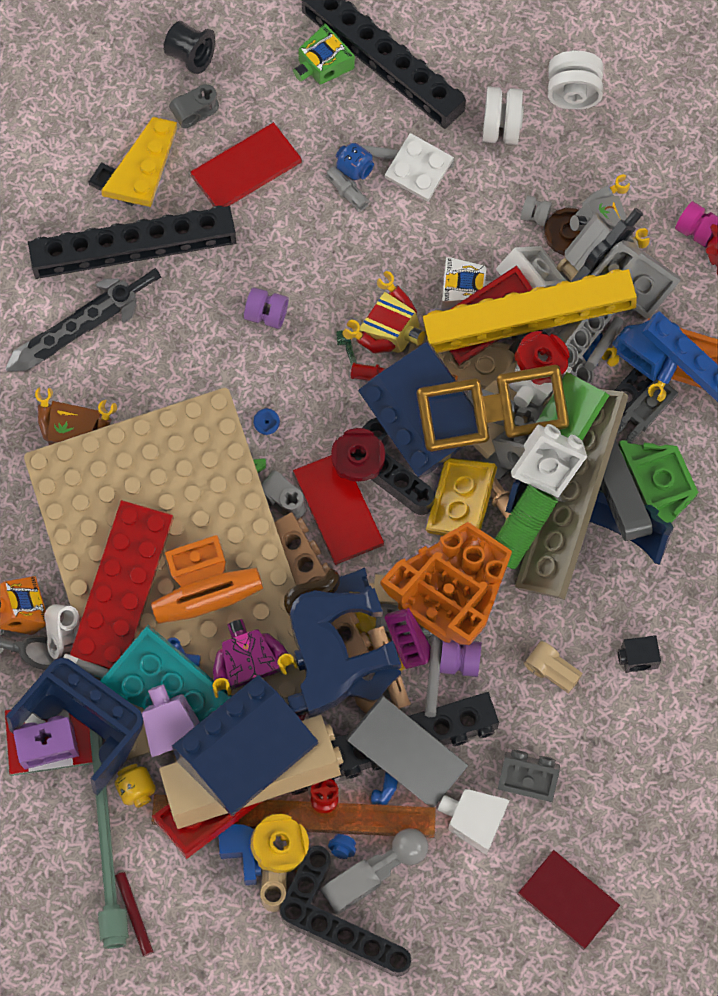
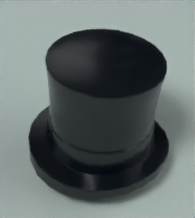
(190, 46)

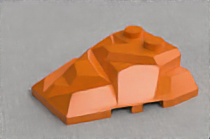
(451, 583)

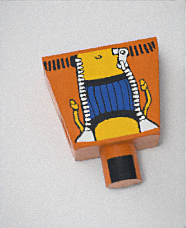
(21, 606)

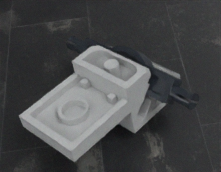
(610, 247)

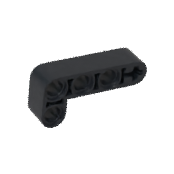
(397, 472)

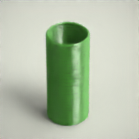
(517, 533)

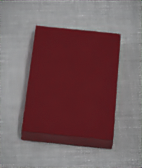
(568, 899)

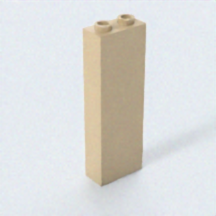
(193, 804)

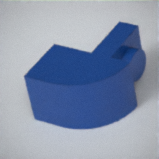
(236, 843)

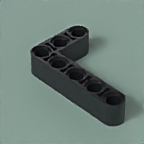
(329, 936)

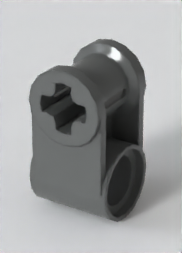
(193, 106)

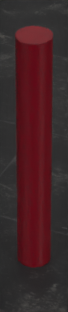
(134, 914)

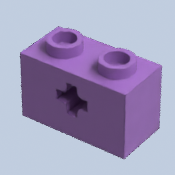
(59, 746)

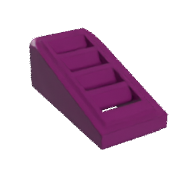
(414, 654)

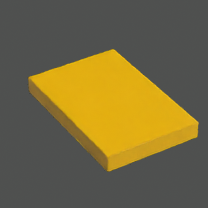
(461, 495)

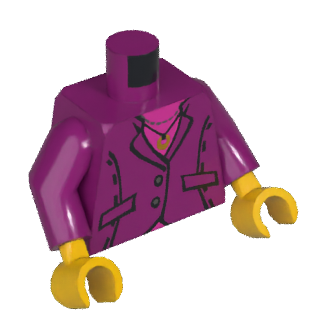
(246, 657)

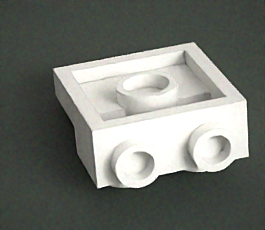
(549, 460)

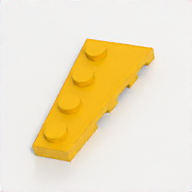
(143, 165)

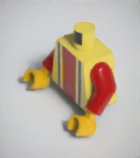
(390, 322)

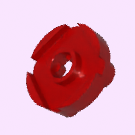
(536, 342)

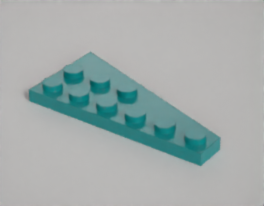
(156, 662)

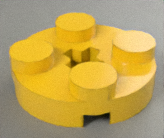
(288, 830)

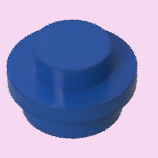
(342, 846)

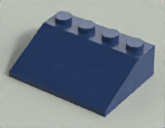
(396, 406)
(244, 745)

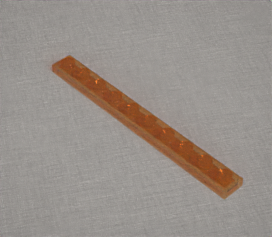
(345, 819)

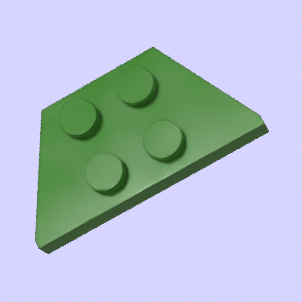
(660, 477)

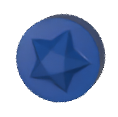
(266, 421)

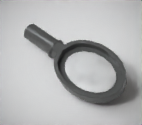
(31, 649)

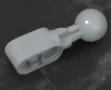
(366, 876)

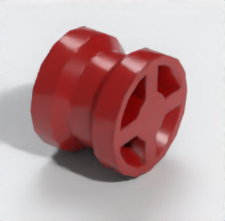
(324, 789)

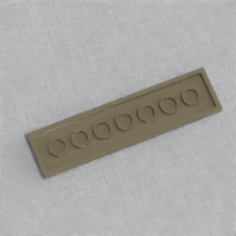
(555, 550)

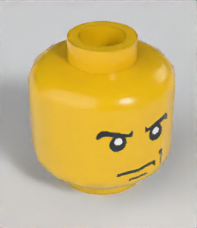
(134, 785)

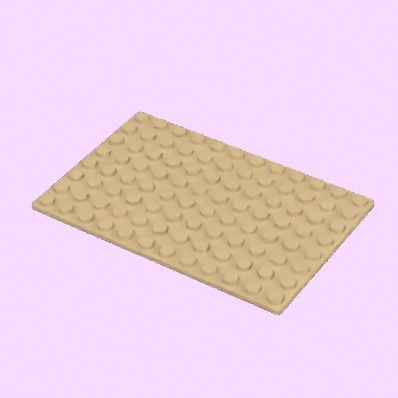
(188, 465)

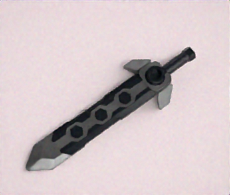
(117, 298)

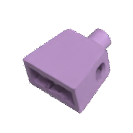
(167, 720)

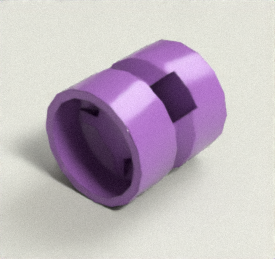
(257, 306)
(460, 658)

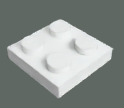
(419, 167)

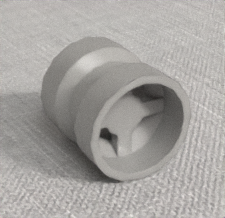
(541, 213)

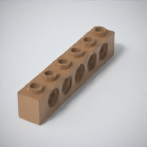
(290, 529)

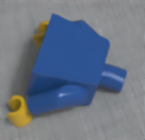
(642, 355)

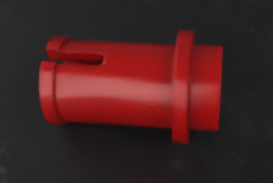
(365, 372)

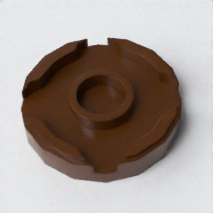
(558, 230)

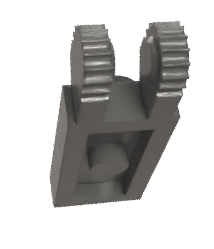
(645, 411)

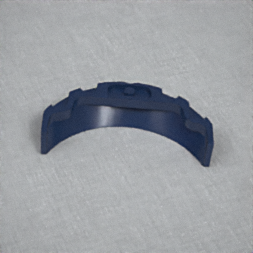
(652, 544)

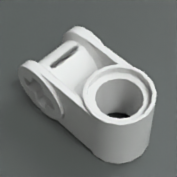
(61, 633)

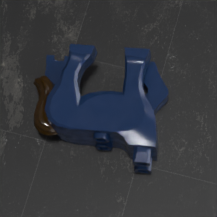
(321, 651)

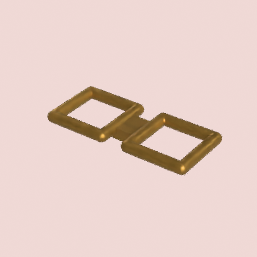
(491, 407)

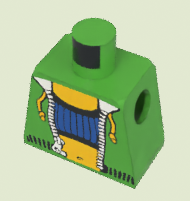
(323, 57)

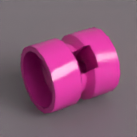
(697, 223)

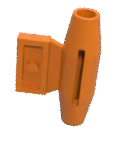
(203, 583)

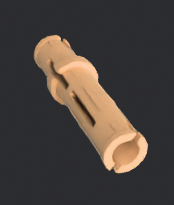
(396, 689)

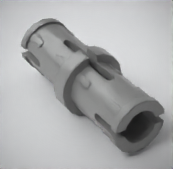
(347, 189)

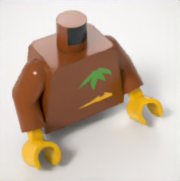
(66, 421)

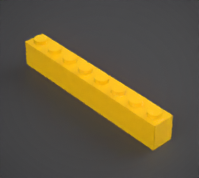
(530, 311)

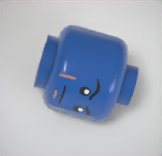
(354, 161)

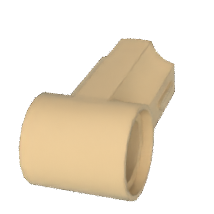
(548, 664)
(273, 882)

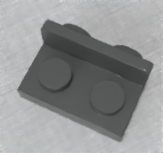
(529, 775)

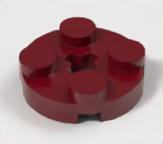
(362, 469)

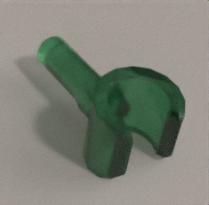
(341, 340)

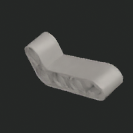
(578, 338)

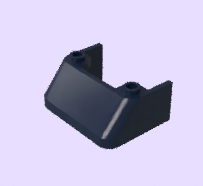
(91, 702)

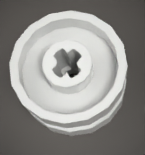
(575, 80)
(505, 116)

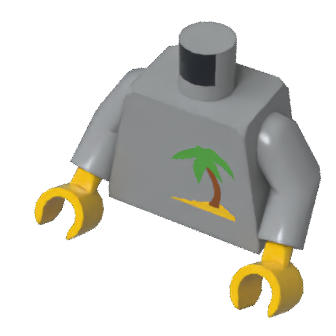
(608, 207)

